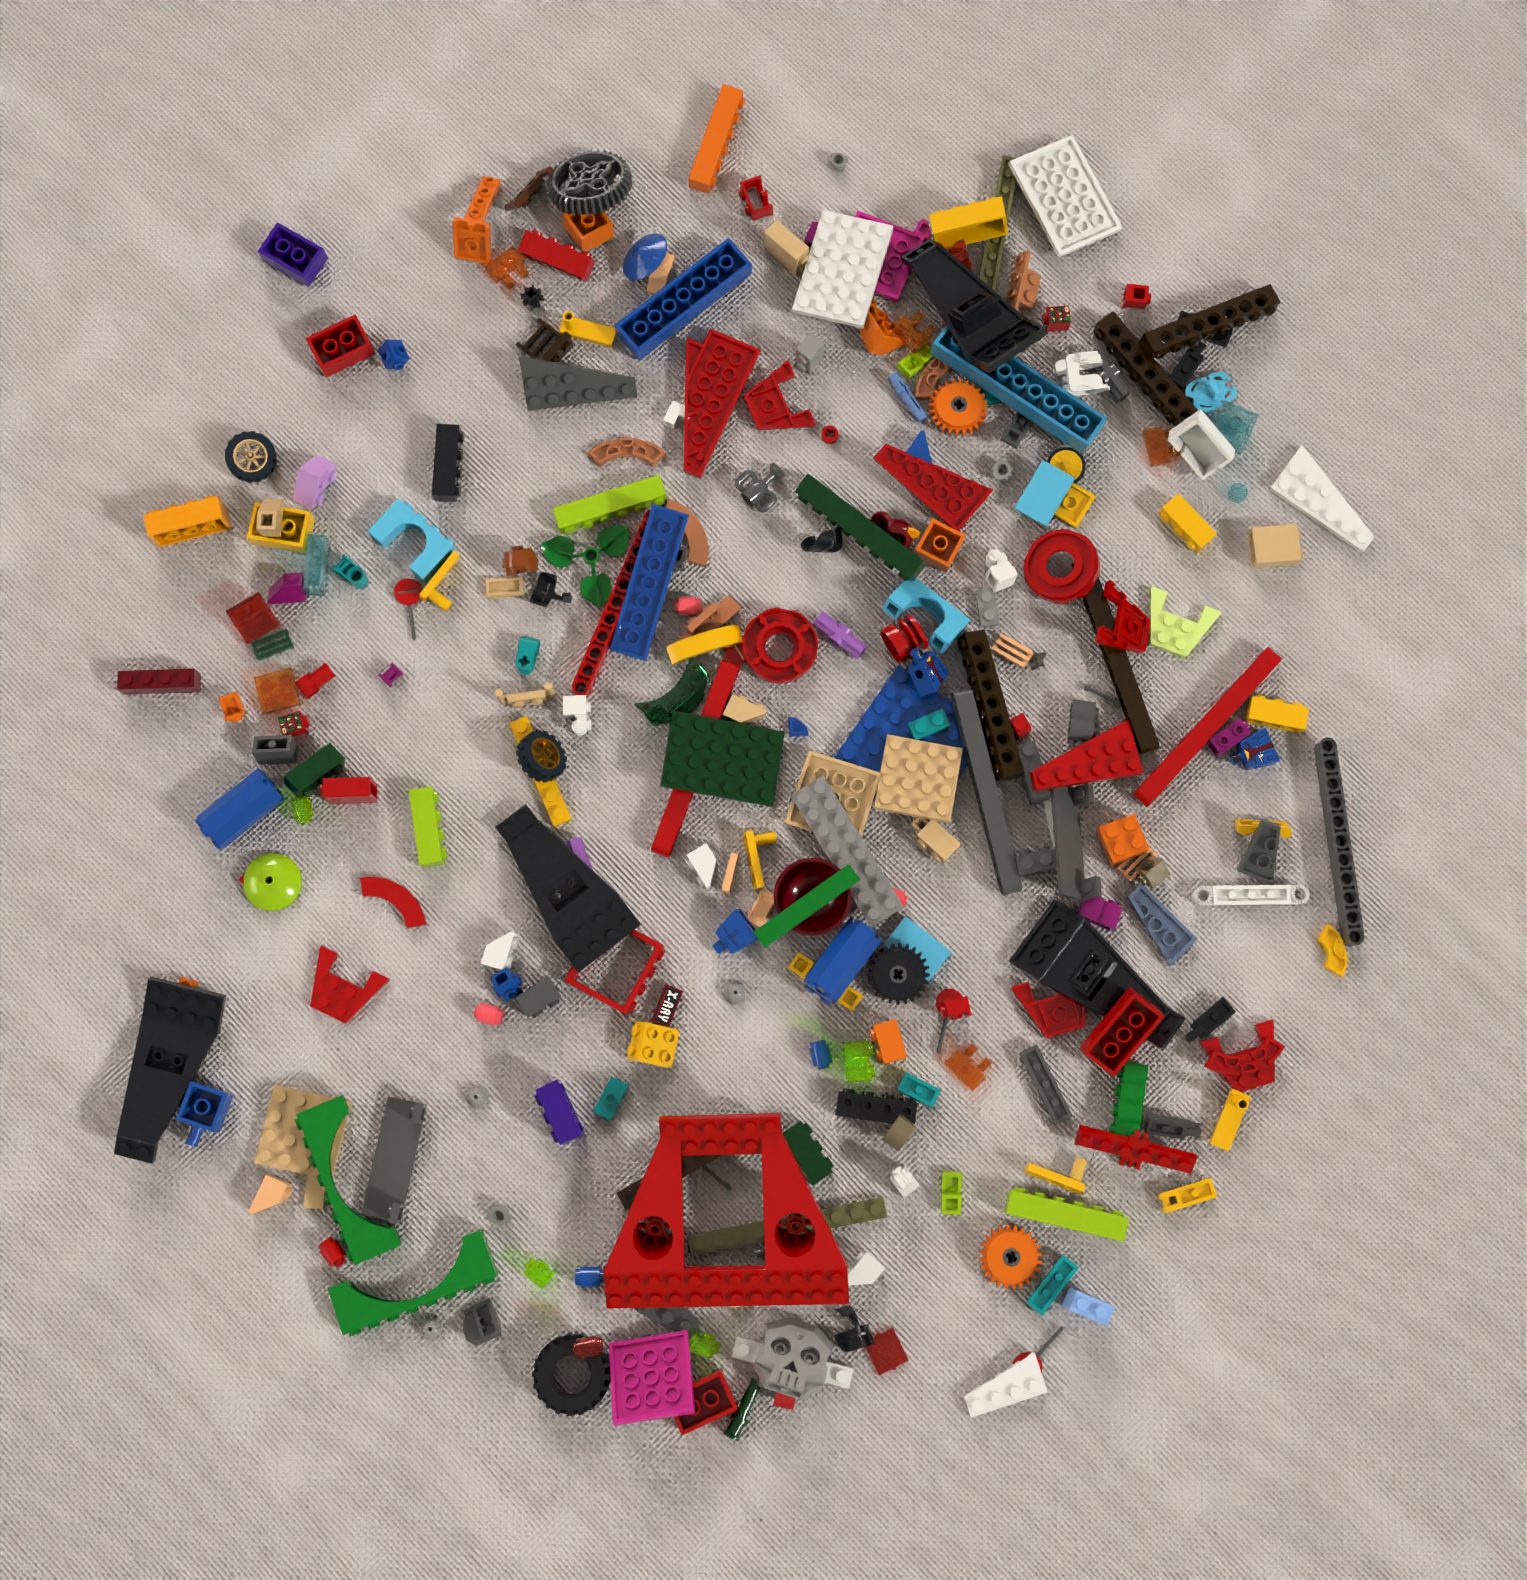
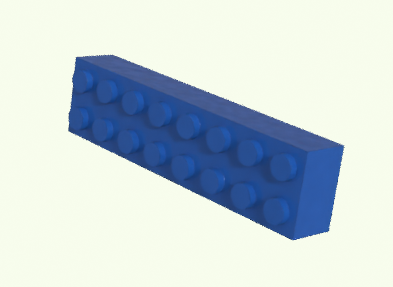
(683, 299)

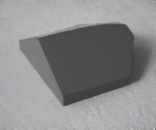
(481, 1323)

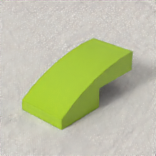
(915, 362)
(951, 1192)

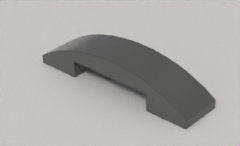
(1016, 430)

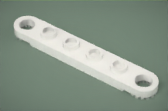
(1250, 895)

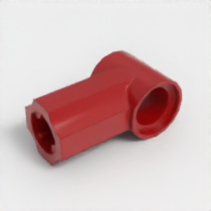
(311, 683)

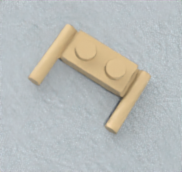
(518, 700)

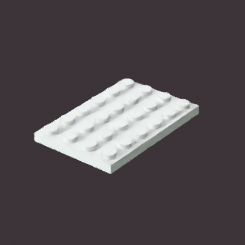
(1065, 196)
(842, 269)

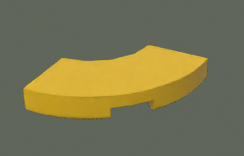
(1335, 950)

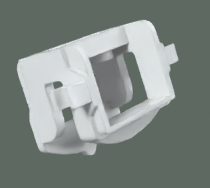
(1068, 374)

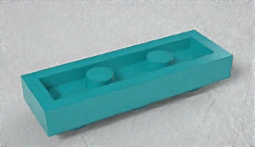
(1052, 1284)

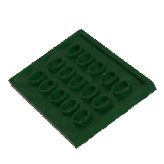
(722, 759)

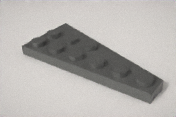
(562, 384)

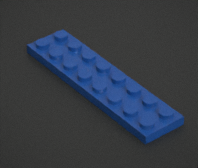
(649, 582)

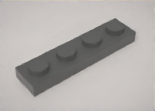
(1045, 1084)

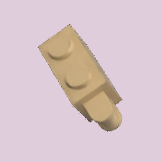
(935, 839)

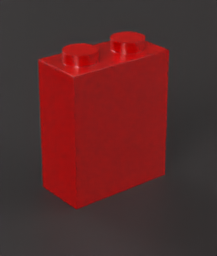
(349, 790)

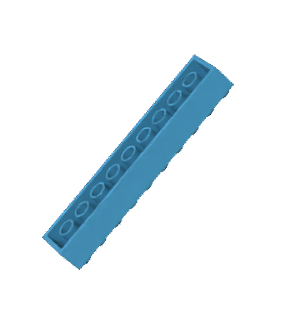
(1028, 394)

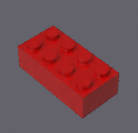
(1122, 1031)

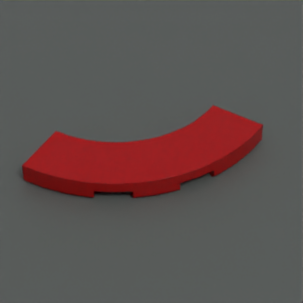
(396, 895)
(1245, 1063)

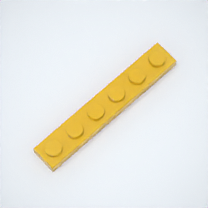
(548, 791)

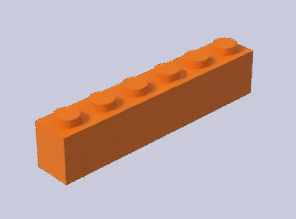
(716, 138)

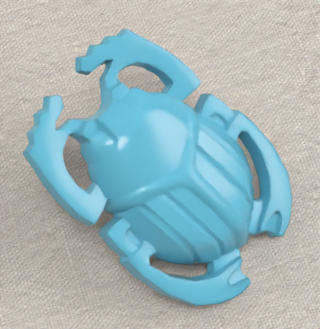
(1210, 391)

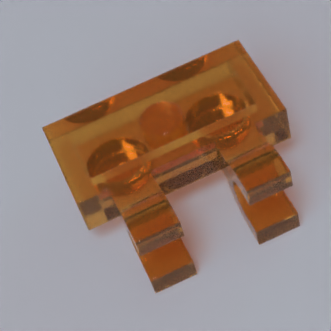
(506, 263)
(909, 334)
(1156, 446)
(965, 1069)

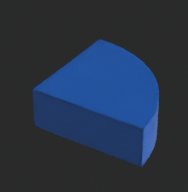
(796, 728)

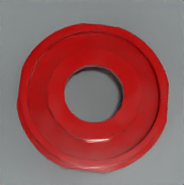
(1077, 582)
(784, 622)

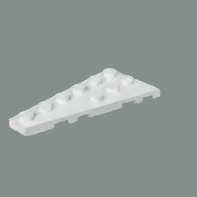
(1312, 493)

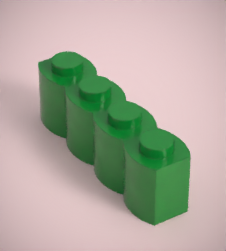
(1130, 1099)

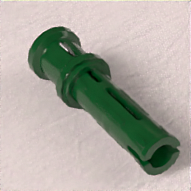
(739, 1418)

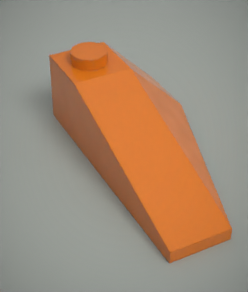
(877, 332)

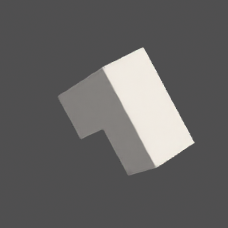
(675, 412)

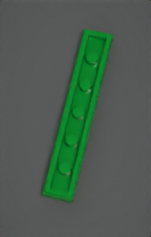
(807, 905)

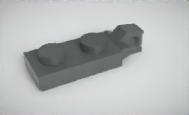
(1171, 1127)

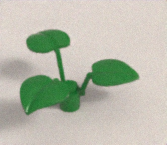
(593, 588)

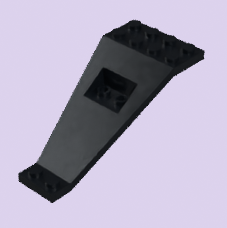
(976, 316)
(586, 916)

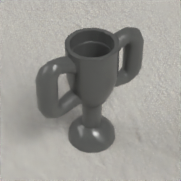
(755, 491)

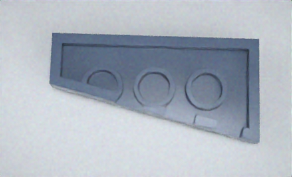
(1164, 928)

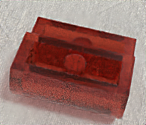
(253, 618)

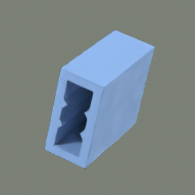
(1088, 1306)

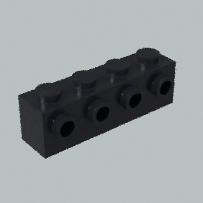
(447, 462)
(874, 1108)

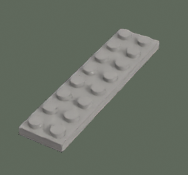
(844, 847)

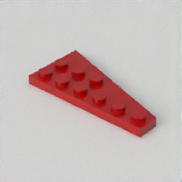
(942, 491)

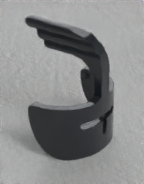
(824, 542)
(542, 584)
(843, 1339)

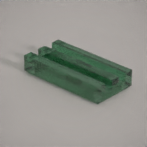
(287, 639)

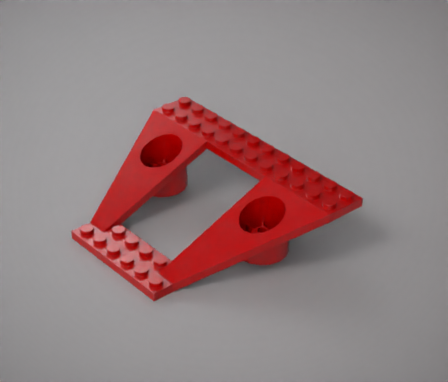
(797, 1267)

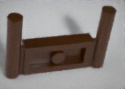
(533, 186)

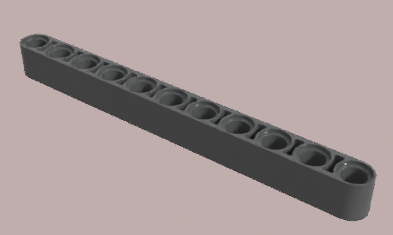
(986, 792)
(1335, 850)

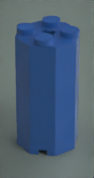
(239, 809)
(841, 961)

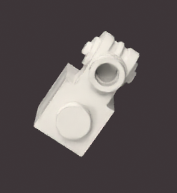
(1000, 572)
(578, 708)
(903, 1180)

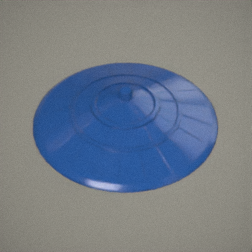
(645, 256)

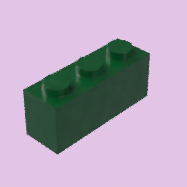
(311, 772)
(808, 1152)

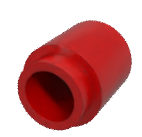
(332, 1252)

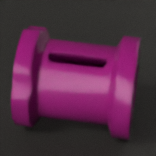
(390, 675)

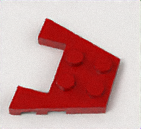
(769, 407)
(1130, 626)
(337, 996)
(1053, 1014)
(1247, 1081)

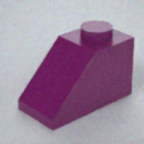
(287, 589)

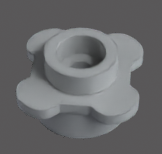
(837, 157)

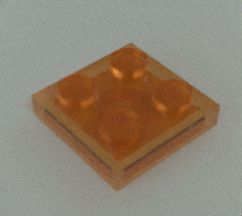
(277, 691)

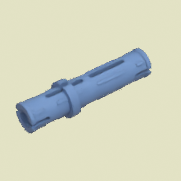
(903, 391)

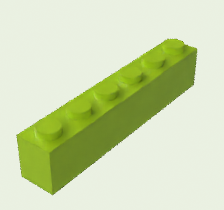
(610, 504)
(1066, 1215)

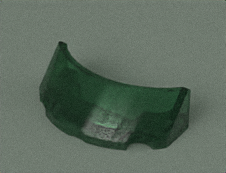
(682, 697)

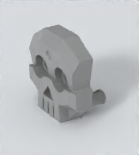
(798, 1342)

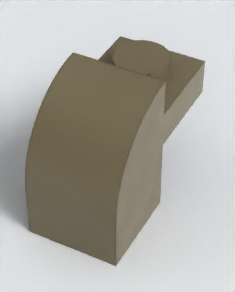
(899, 1132)

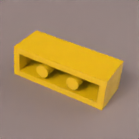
(1187, 523)
(1276, 714)

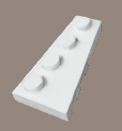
(1012, 1386)

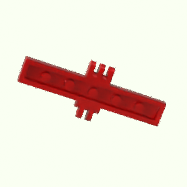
(1135, 1149)

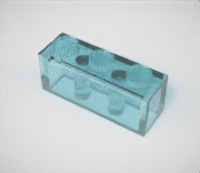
(316, 565)

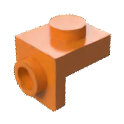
(232, 707)

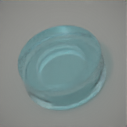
(1237, 492)

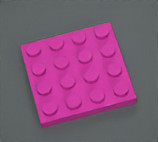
(893, 272)
(651, 1378)

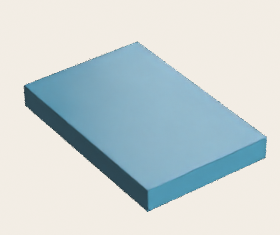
(1044, 493)
(916, 937)

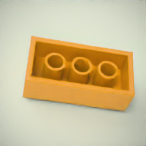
(187, 521)

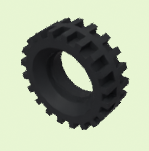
(552, 1395)

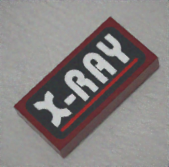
(667, 1006)

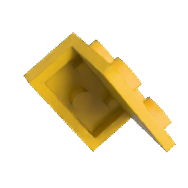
(653, 1044)

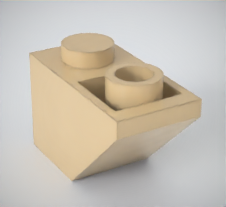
(270, 517)
(743, 711)

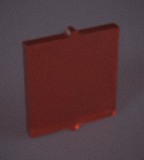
(887, 1351)

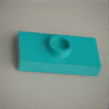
(611, 1098)

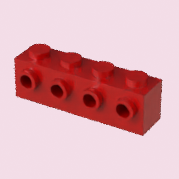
(556, 255)

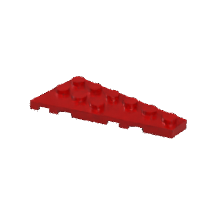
(1099, 759)

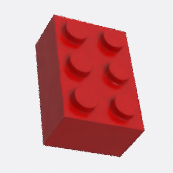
(340, 346)
(712, 1401)

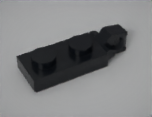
(1187, 366)
(1210, 1019)

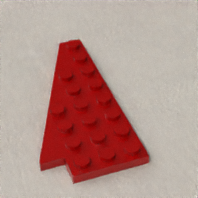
(713, 385)

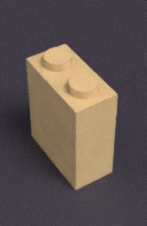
(786, 247)
(1274, 546)

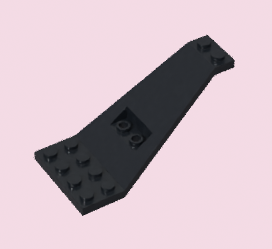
(1063, 953)
(179, 1024)

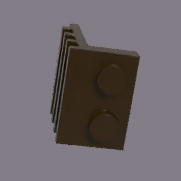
(556, 351)

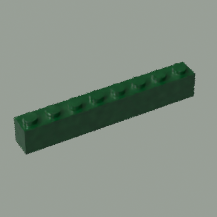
(860, 527)

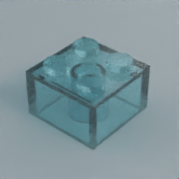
(1235, 424)

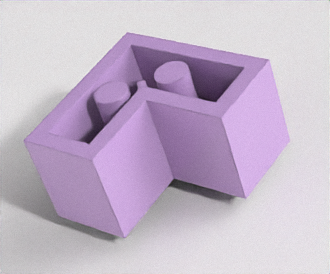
(312, 480)

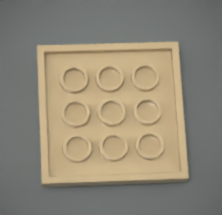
(918, 778)
(851, 784)
(281, 1140)

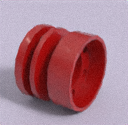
(901, 640)

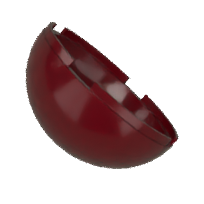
(799, 880)

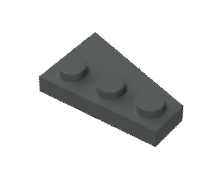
(1261, 853)
(672, 1318)

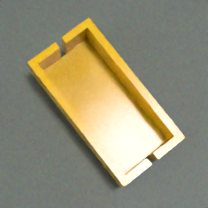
(970, 222)

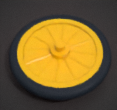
(1068, 461)

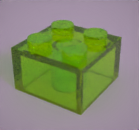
(857, 1061)

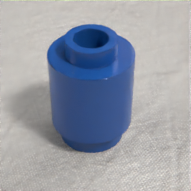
(820, 1054)
(589, 1276)

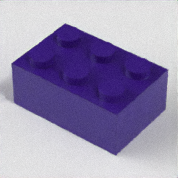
(292, 254)
(559, 1112)

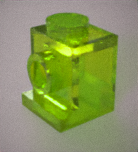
(539, 1272)
(704, 1344)

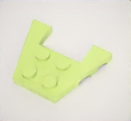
(1173, 632)

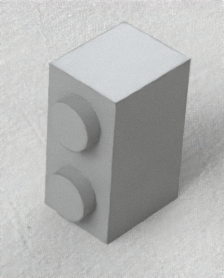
(809, 354)

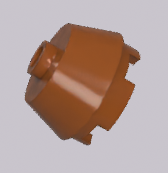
(519, 560)

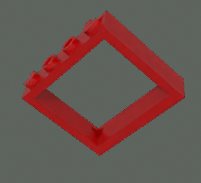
(639, 987)

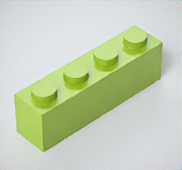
(427, 827)

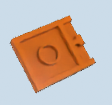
(472, 234)

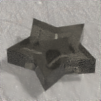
(1037, 660)

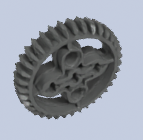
(589, 182)

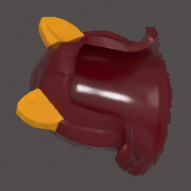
(897, 528)

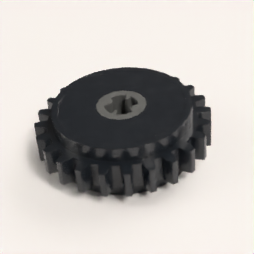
(884, 973)

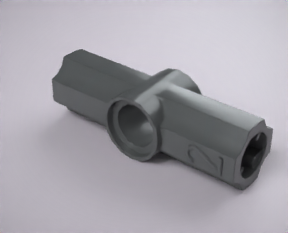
(1111, 375)

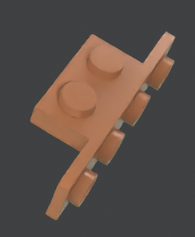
(1023, 284)
(712, 617)

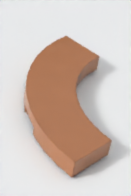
(929, 378)
(626, 448)
(695, 534)

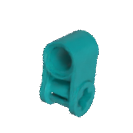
(349, 570)
(527, 651)

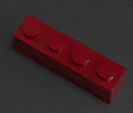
(159, 681)

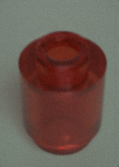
(588, 1347)

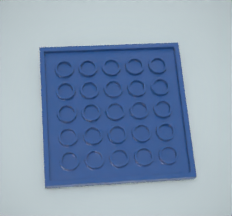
(889, 714)

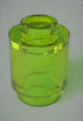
(302, 810)

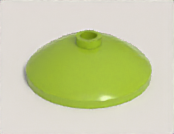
(285, 883)

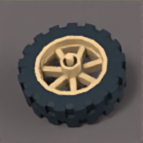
(248, 475)

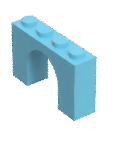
(401, 518)
(916, 594)

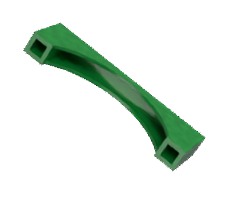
(362, 1236)
(359, 1309)

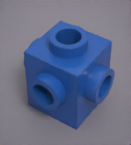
(393, 354)
(507, 984)

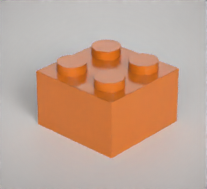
(588, 230)
(939, 545)
(1122, 840)
(888, 1042)

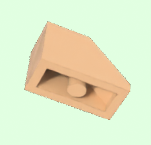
(661, 275)
(271, 1193)

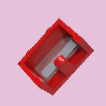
(755, 198)

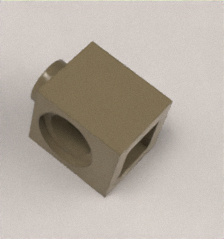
(1152, 871)

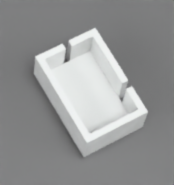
(1202, 444)

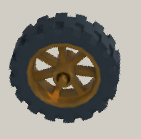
(531, 760)

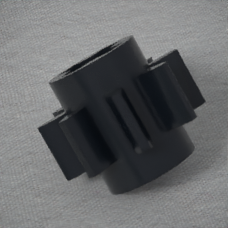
(527, 297)

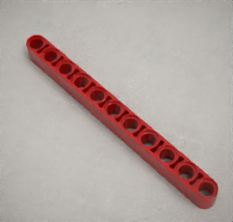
(604, 628)
(1207, 727)
(680, 800)

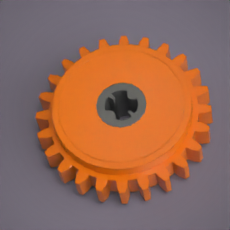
(970, 411)
(1023, 1250)

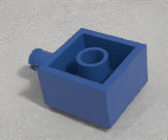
(203, 1109)

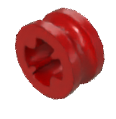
(831, 429)

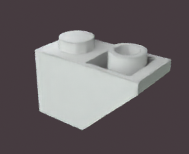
(703, 863)
(498, 953)
(864, 1270)

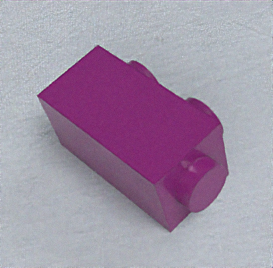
(1229, 737)

